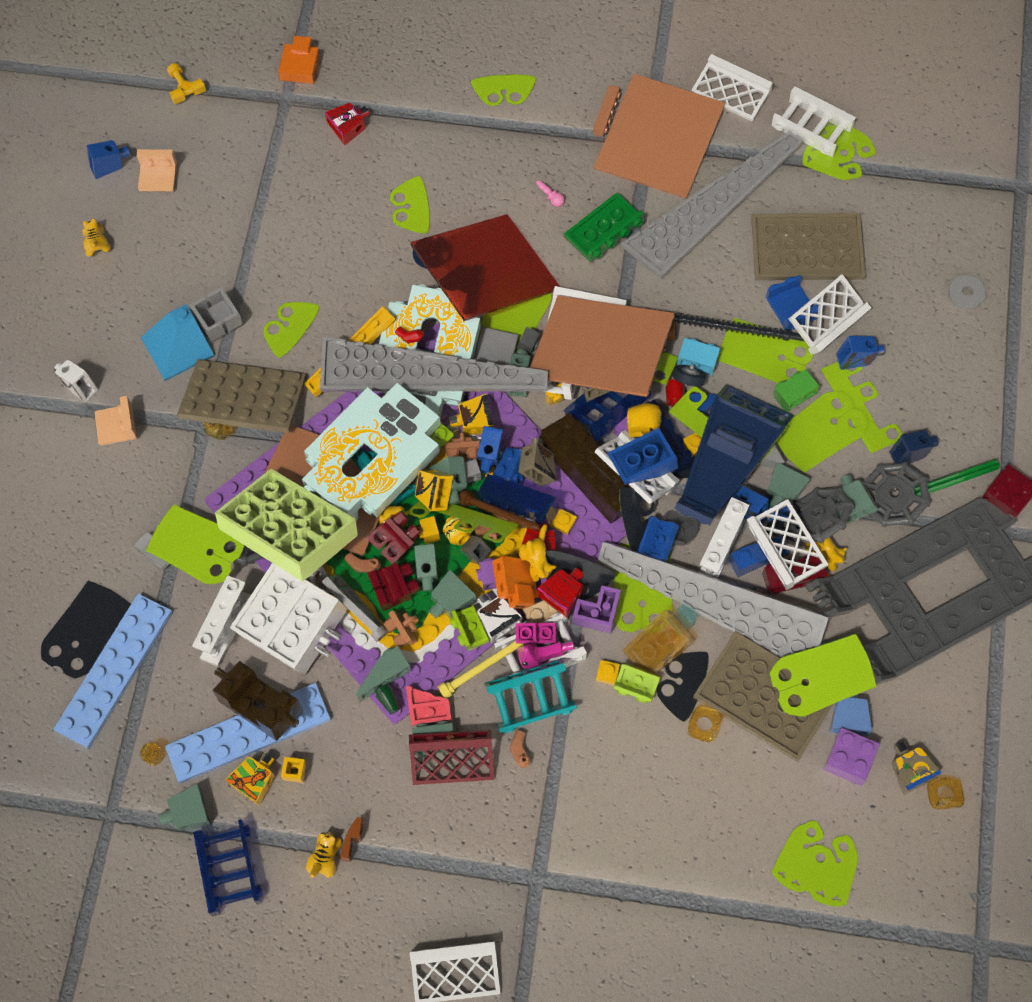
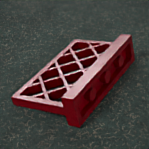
(452, 741)

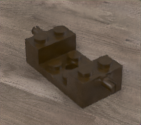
(243, 690)

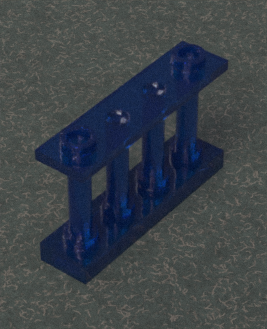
(610, 418)
(211, 881)

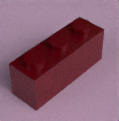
(775, 585)

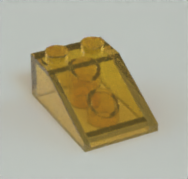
(659, 643)

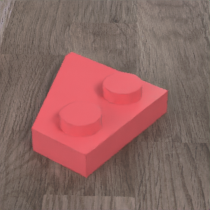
(426, 707)

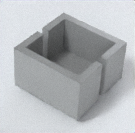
(217, 318)

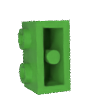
(795, 390)

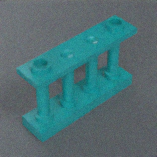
(516, 681)

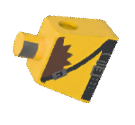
(473, 416)
(433, 489)

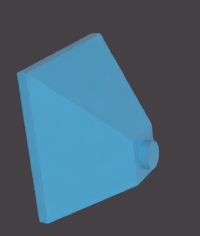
(176, 343)

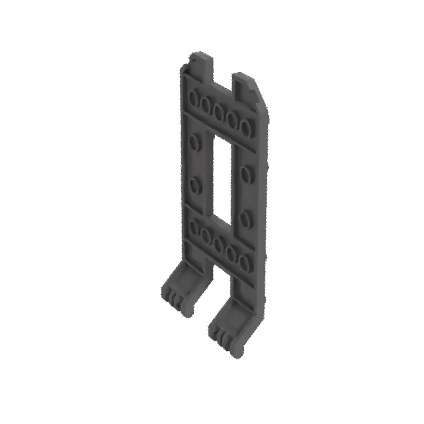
(919, 636)

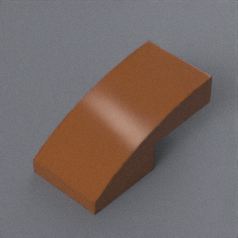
(353, 834)

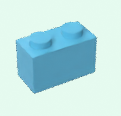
(698, 354)

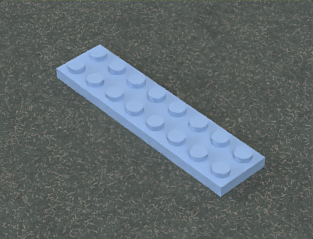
(113, 671)
(238, 738)

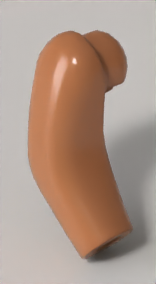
(362, 566)
(518, 751)

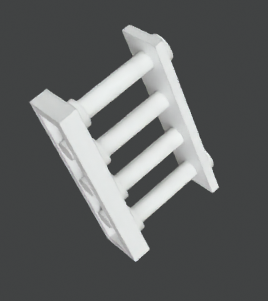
(819, 108)
(724, 538)
(215, 632)
(569, 659)

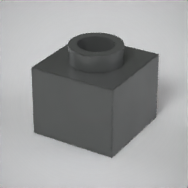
(529, 340)
(475, 549)

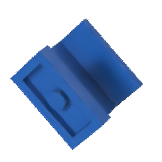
(787, 299)

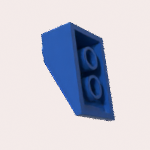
(644, 458)

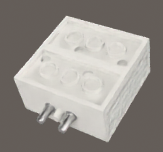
(289, 619)

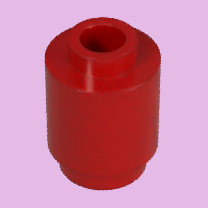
(674, 392)

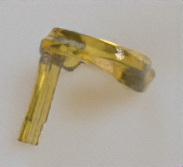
(714, 716)
(945, 803)

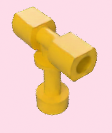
(184, 87)

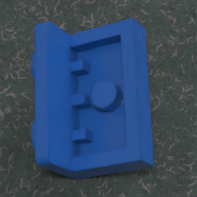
(509, 466)
(658, 538)

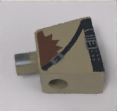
(537, 463)

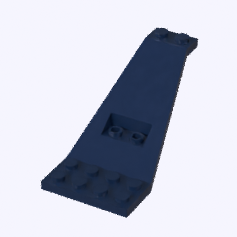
(731, 447)

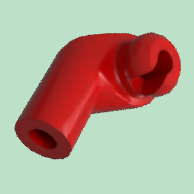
(411, 336)

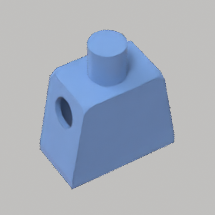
(851, 715)

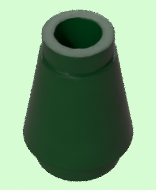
(387, 698)

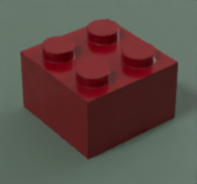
(1010, 491)

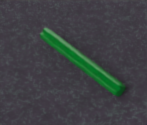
(960, 476)

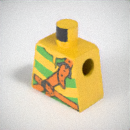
(252, 778)

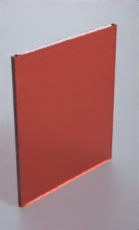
(485, 266)

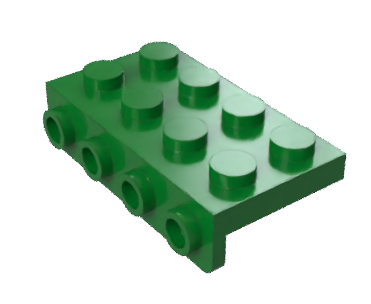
(604, 227)

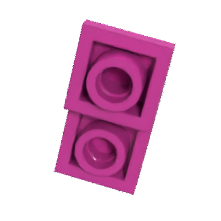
(535, 633)

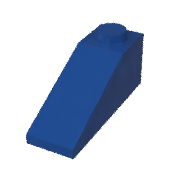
(752, 558)

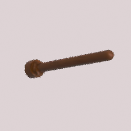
(468, 499)

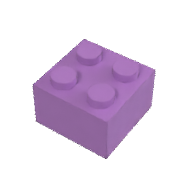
(851, 756)

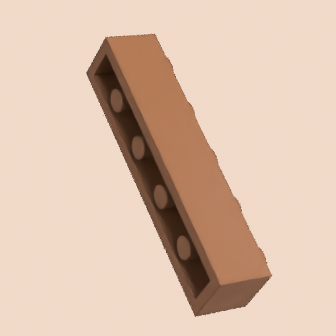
(606, 111)

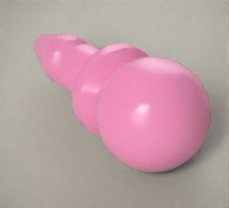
(556, 199)

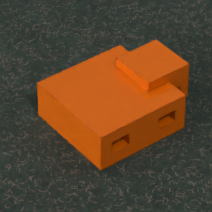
(299, 61)
(514, 581)

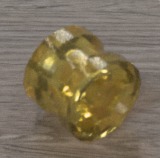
(148, 751)

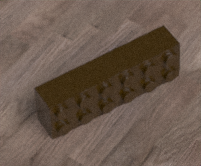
(576, 457)

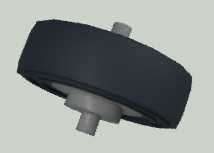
(689, 375)

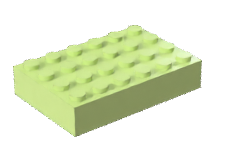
(286, 524)

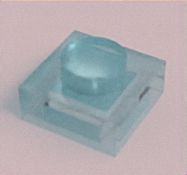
(686, 616)

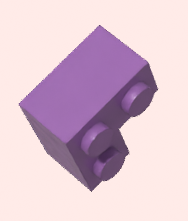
(598, 615)

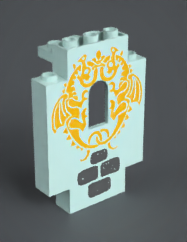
(454, 337)
(395, 429)

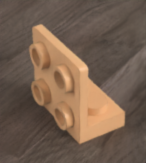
(156, 170)
(116, 423)

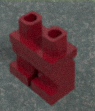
(395, 534)
(391, 587)

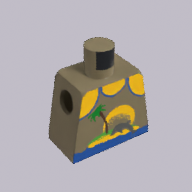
(913, 768)

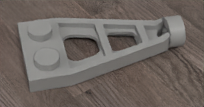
(338, 587)

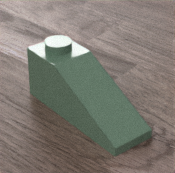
(387, 669)

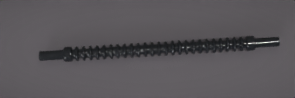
(785, 335)

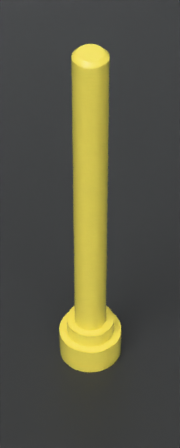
(448, 688)

